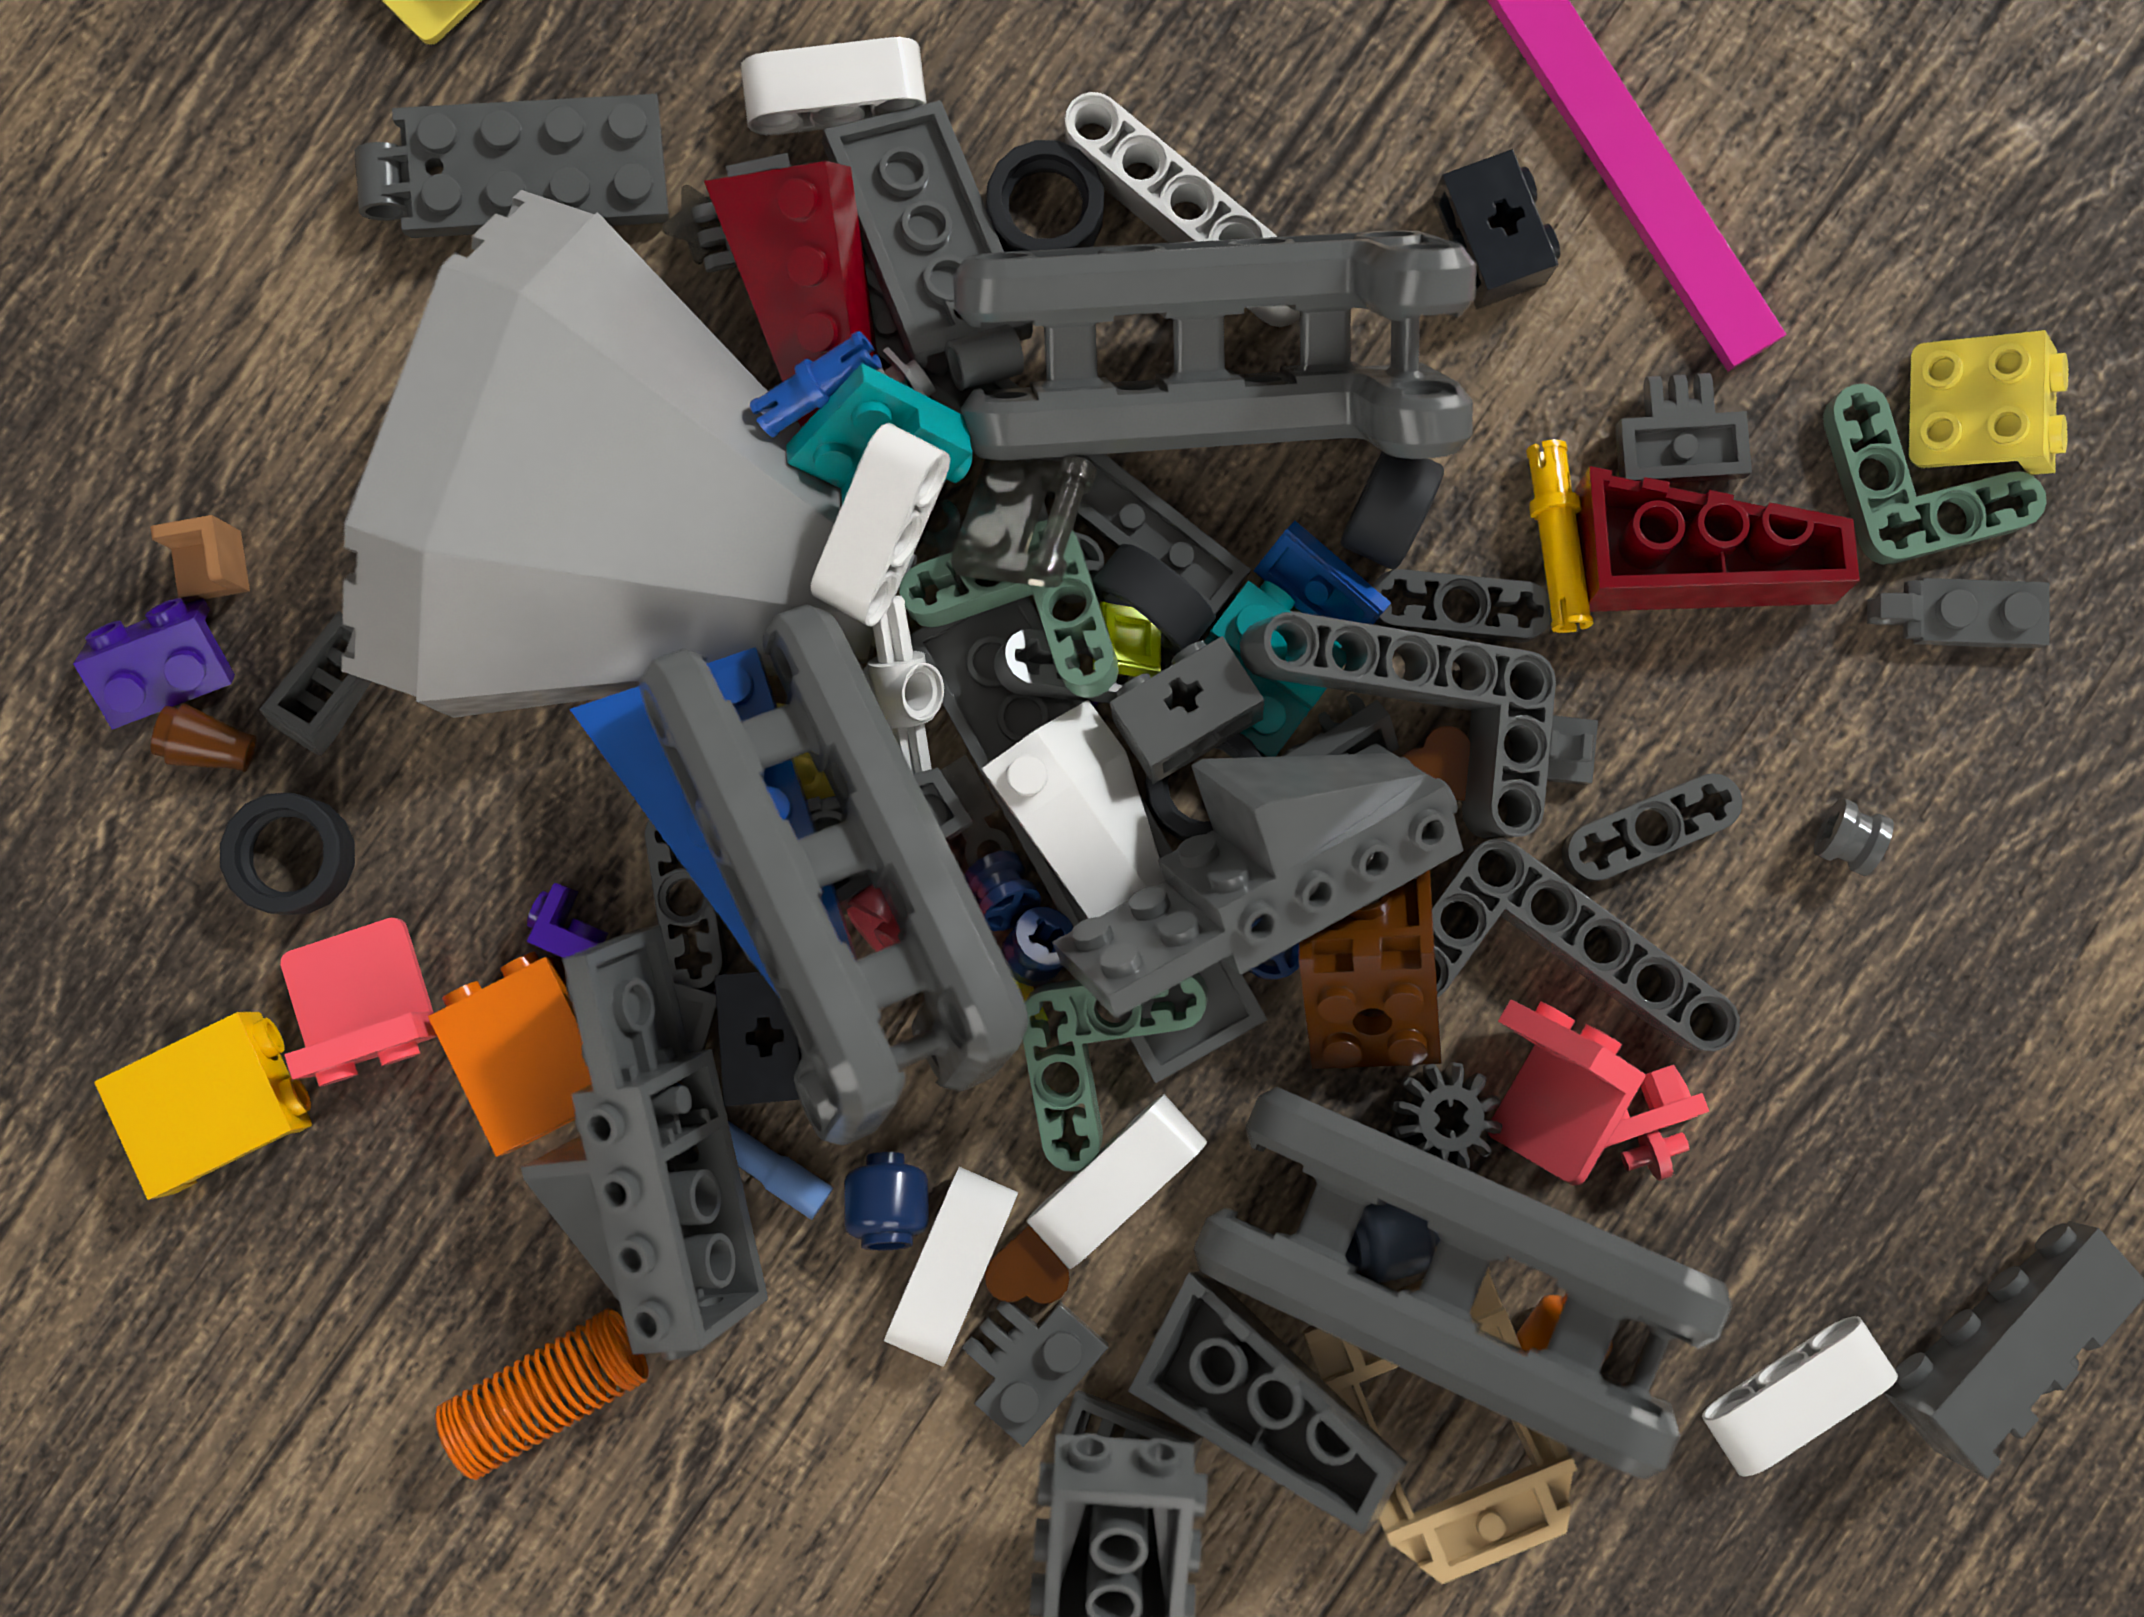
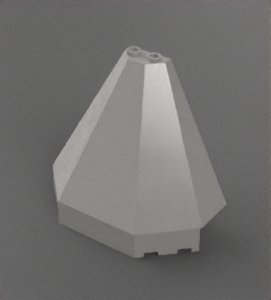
(571, 484)

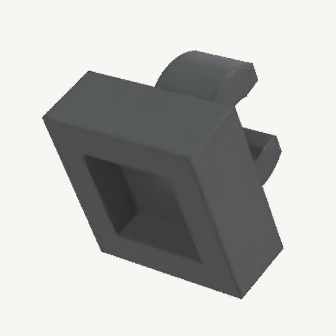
(1572, 750)

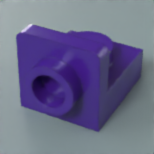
(548, 920)

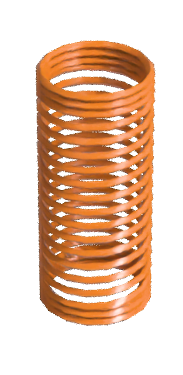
(461, 1420)

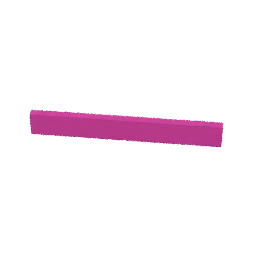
(1642, 177)

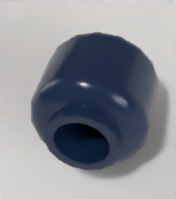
(886, 1202)

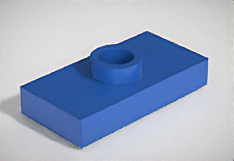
(1319, 579)

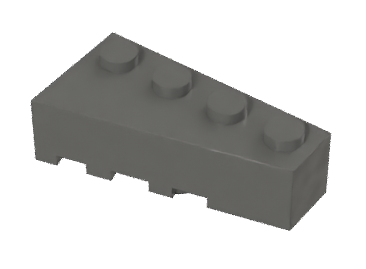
(2016, 1345)
(1260, 1402)

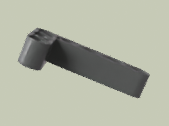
(1430, 681)
(1564, 938)

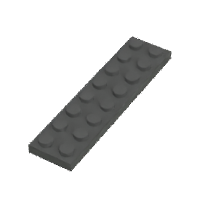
(994, 721)

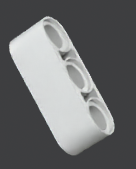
(831, 84)
(880, 524)
(1117, 1181)
(951, 1266)
(1799, 1396)

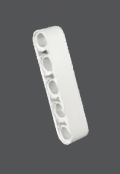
(1172, 183)

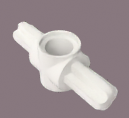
(904, 685)

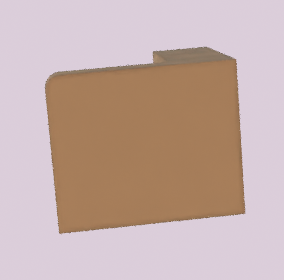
(205, 557)

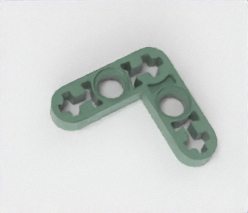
(1898, 501)
(1060, 634)
(1082, 1027)

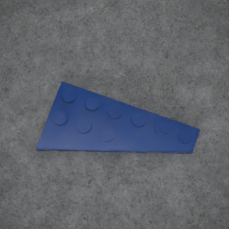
(632, 749)

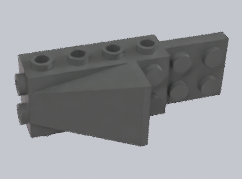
(1286, 843)
(630, 1190)
(1118, 1529)

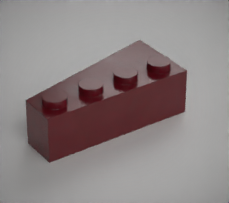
(798, 257)
(1697, 550)

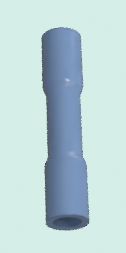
(779, 1174)

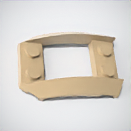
(1481, 1522)

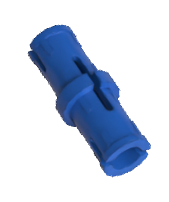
(812, 384)

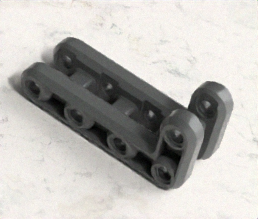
(1396, 407)
(971, 1001)
(1432, 1328)

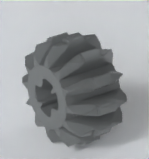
(1468, 1114)

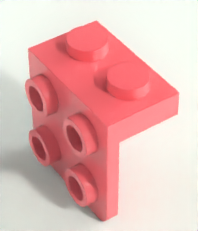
(356, 1001)
(1564, 1094)

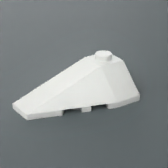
(1080, 808)

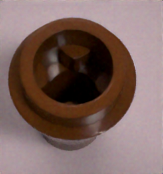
(198, 740)

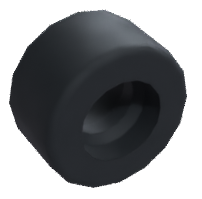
(1392, 508)

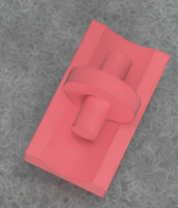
(1668, 1105)

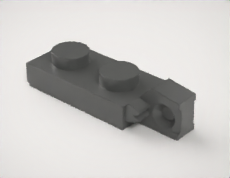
(1967, 612)

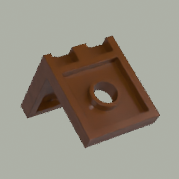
(1377, 961)

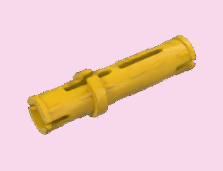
(1556, 512)

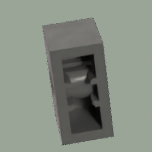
(1172, 738)

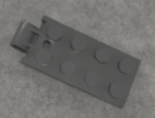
(570, 150)
(917, 227)

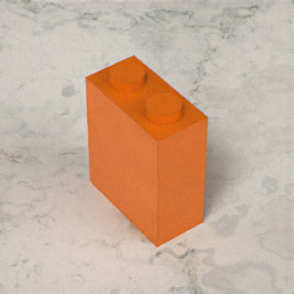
(516, 1050)

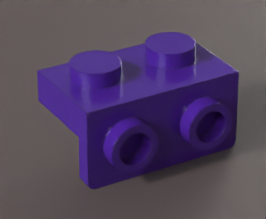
(152, 662)

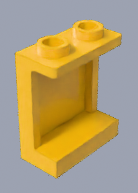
(204, 1102)

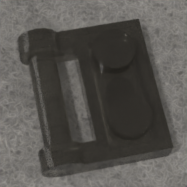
(1005, 515)

